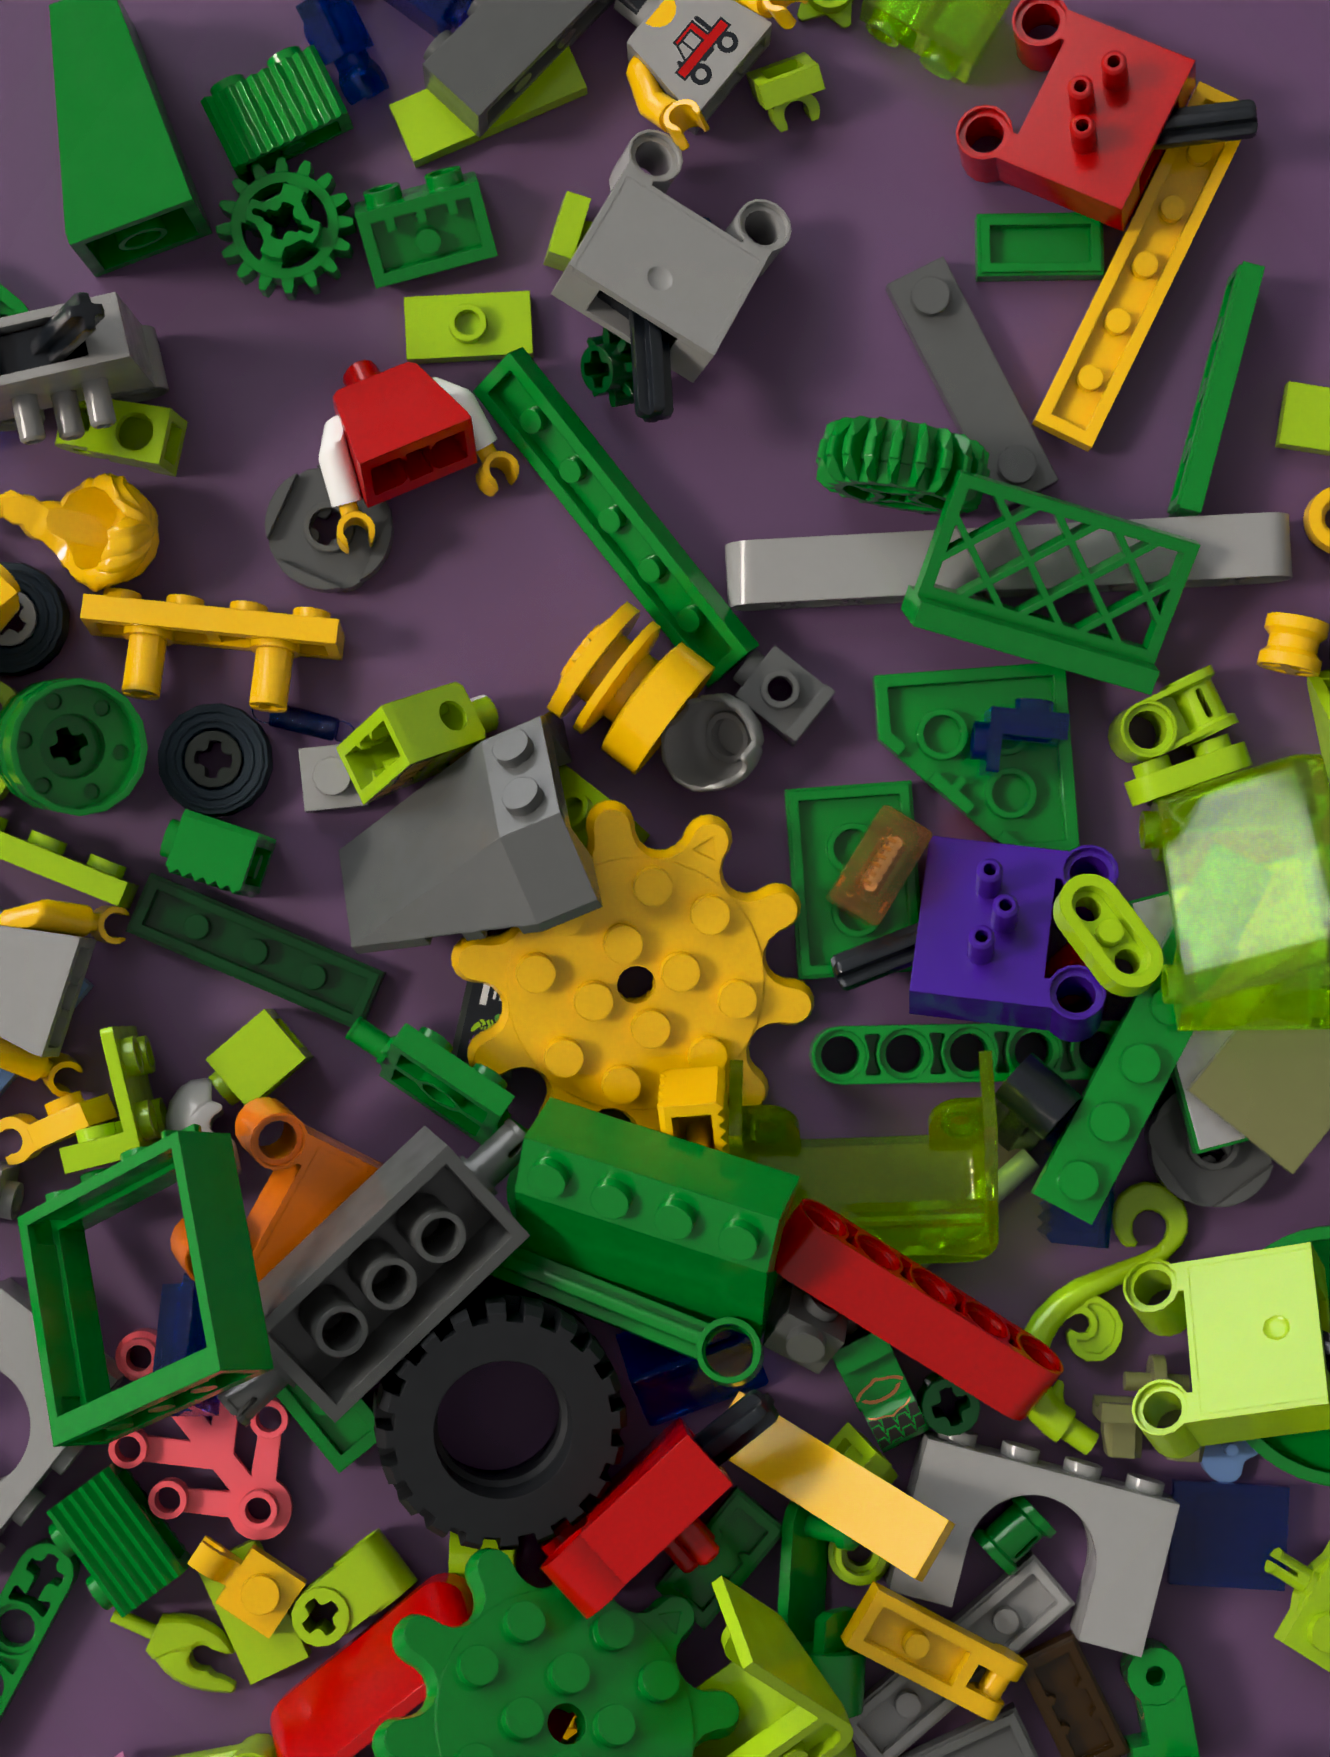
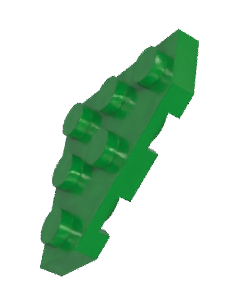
(929, 728)

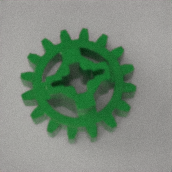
(292, 203)

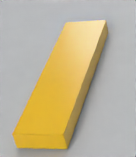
(846, 1496)

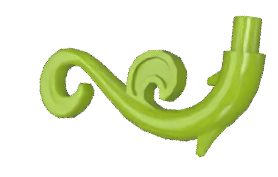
(1082, 1296)

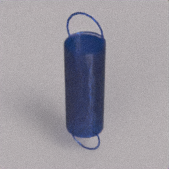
(305, 722)

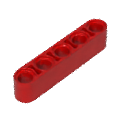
(915, 1310)

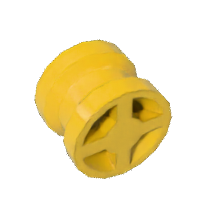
(1293, 644)

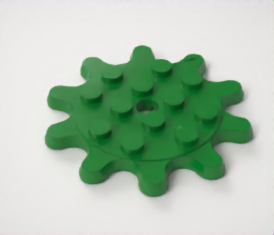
(536, 1654)

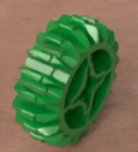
(897, 463)

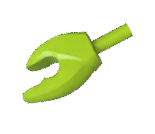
(173, 1647)

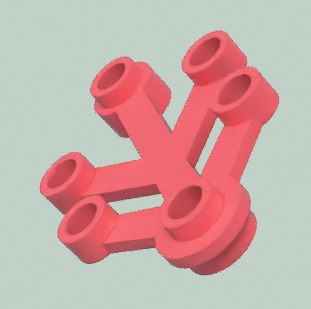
(211, 1447)

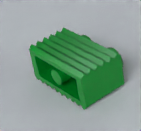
(276, 110)
(217, 853)
(117, 1540)

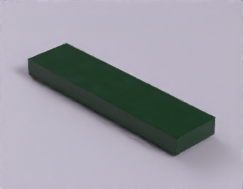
(255, 951)

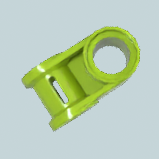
(1179, 713)
(360, 1586)

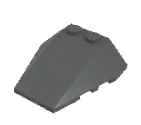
(473, 849)

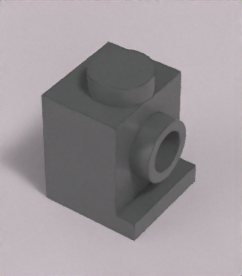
(788, 717)
(803, 1328)

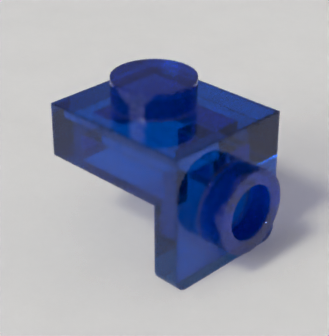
(1027, 722)

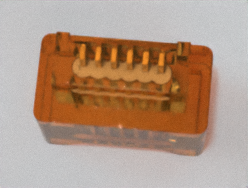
(879, 866)

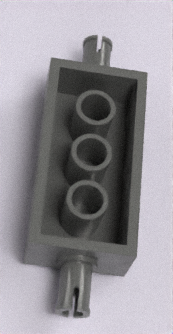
(383, 1271)

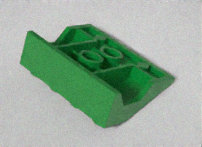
(653, 1212)

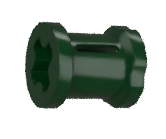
(966, 1408)

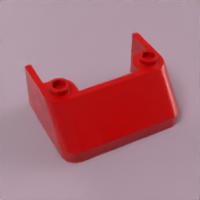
(367, 1683)

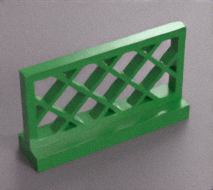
(1033, 635)

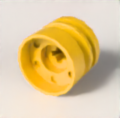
(628, 686)

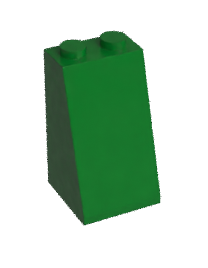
(117, 148)

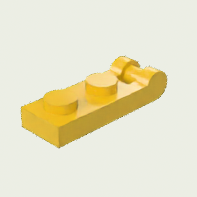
(932, 1651)

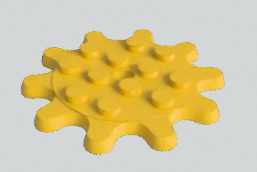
(659, 914)

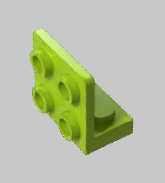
(141, 1116)

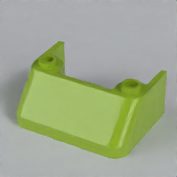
(778, 1688)

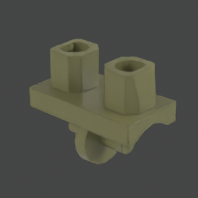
(1118, 1430)

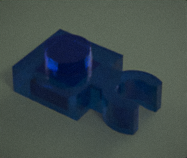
(343, 40)

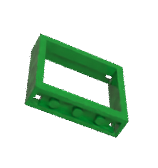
(65, 1303)

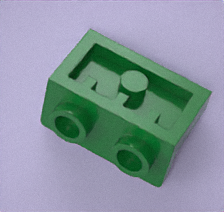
(424, 226)

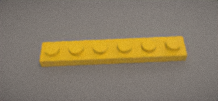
(1134, 285)

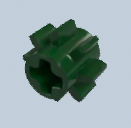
(608, 368)

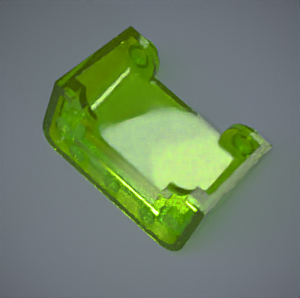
(1248, 897)

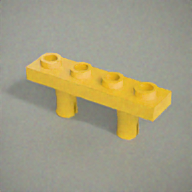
(187, 621)

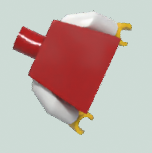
(399, 434)

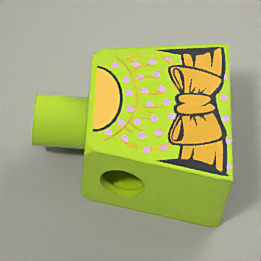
(415, 739)

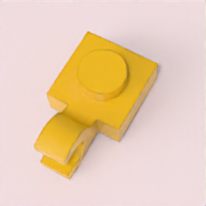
(63, 1119)
(256, 1588)

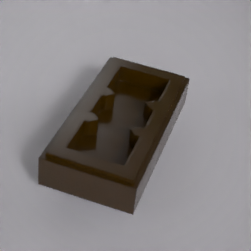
(1072, 1700)

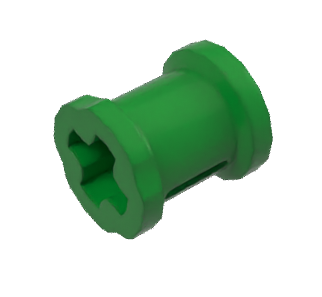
(1013, 1534)

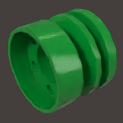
(101, 763)

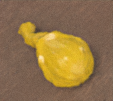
(97, 530)

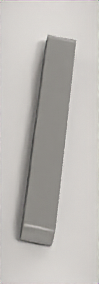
(883, 565)

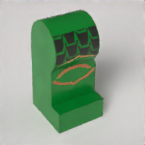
(879, 1389)
(1160, 1703)

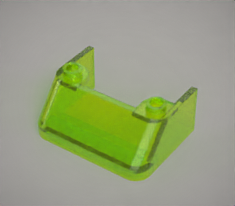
(914, 1192)

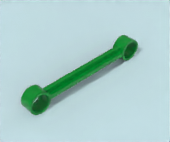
(626, 1310)

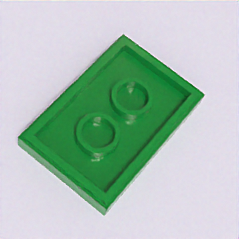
(821, 836)

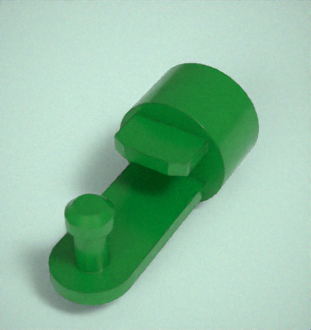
(803, 1604)

